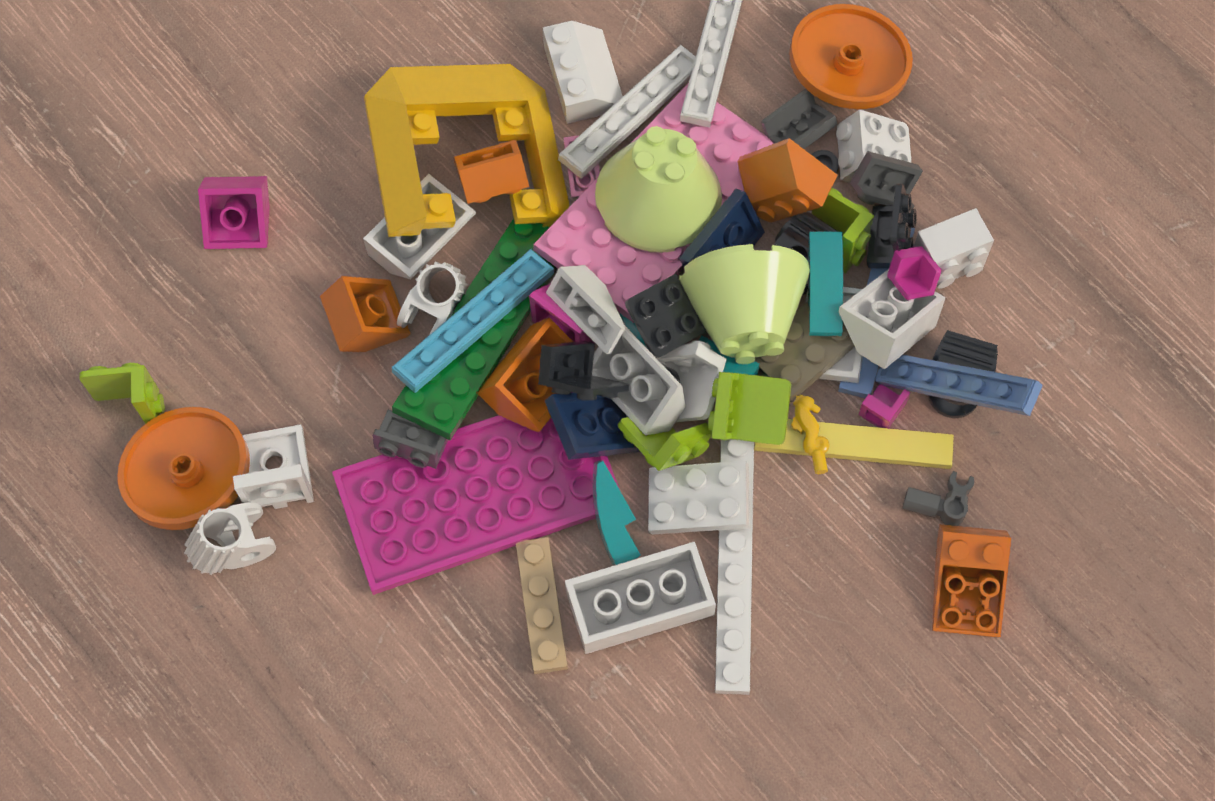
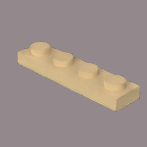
(541, 606)

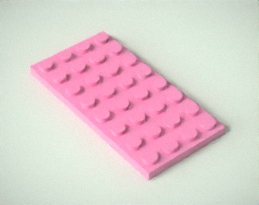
(581, 233)

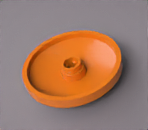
(850, 56)
(182, 467)

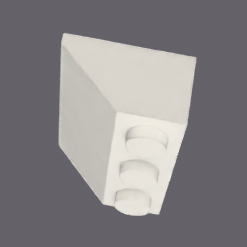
(581, 70)
(408, 254)
(885, 322)
(653, 395)

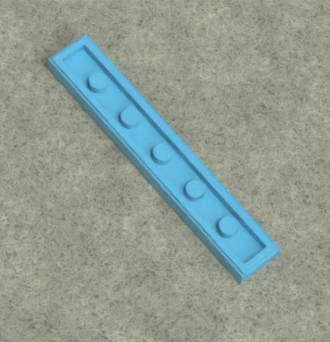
(472, 321)

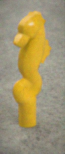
(806, 422)

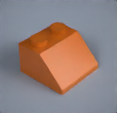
(363, 313)

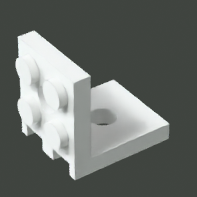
(281, 484)

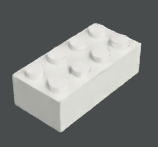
(640, 597)

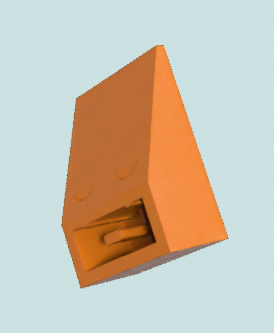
(491, 172)
(970, 580)

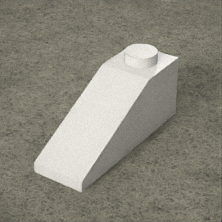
(587, 304)

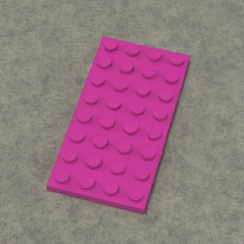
(485, 496)

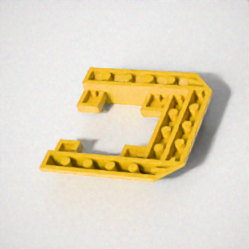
(404, 113)

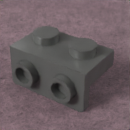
(799, 120)
(878, 176)
(408, 440)

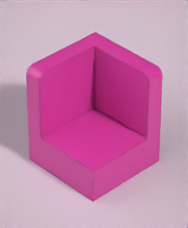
(914, 273)
(883, 406)

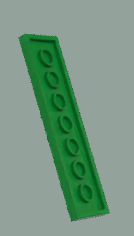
(451, 393)

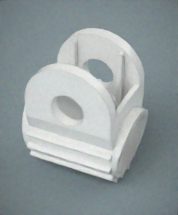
(420, 296)
(219, 526)

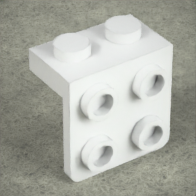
(871, 133)
(697, 369)

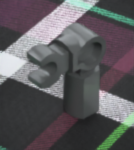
(951, 510)

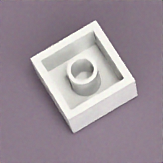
(957, 246)

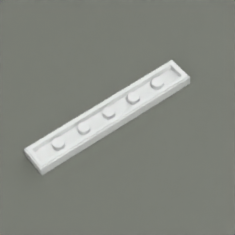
(710, 62)
(628, 113)

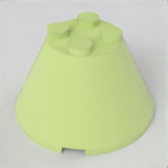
(658, 191)
(747, 297)

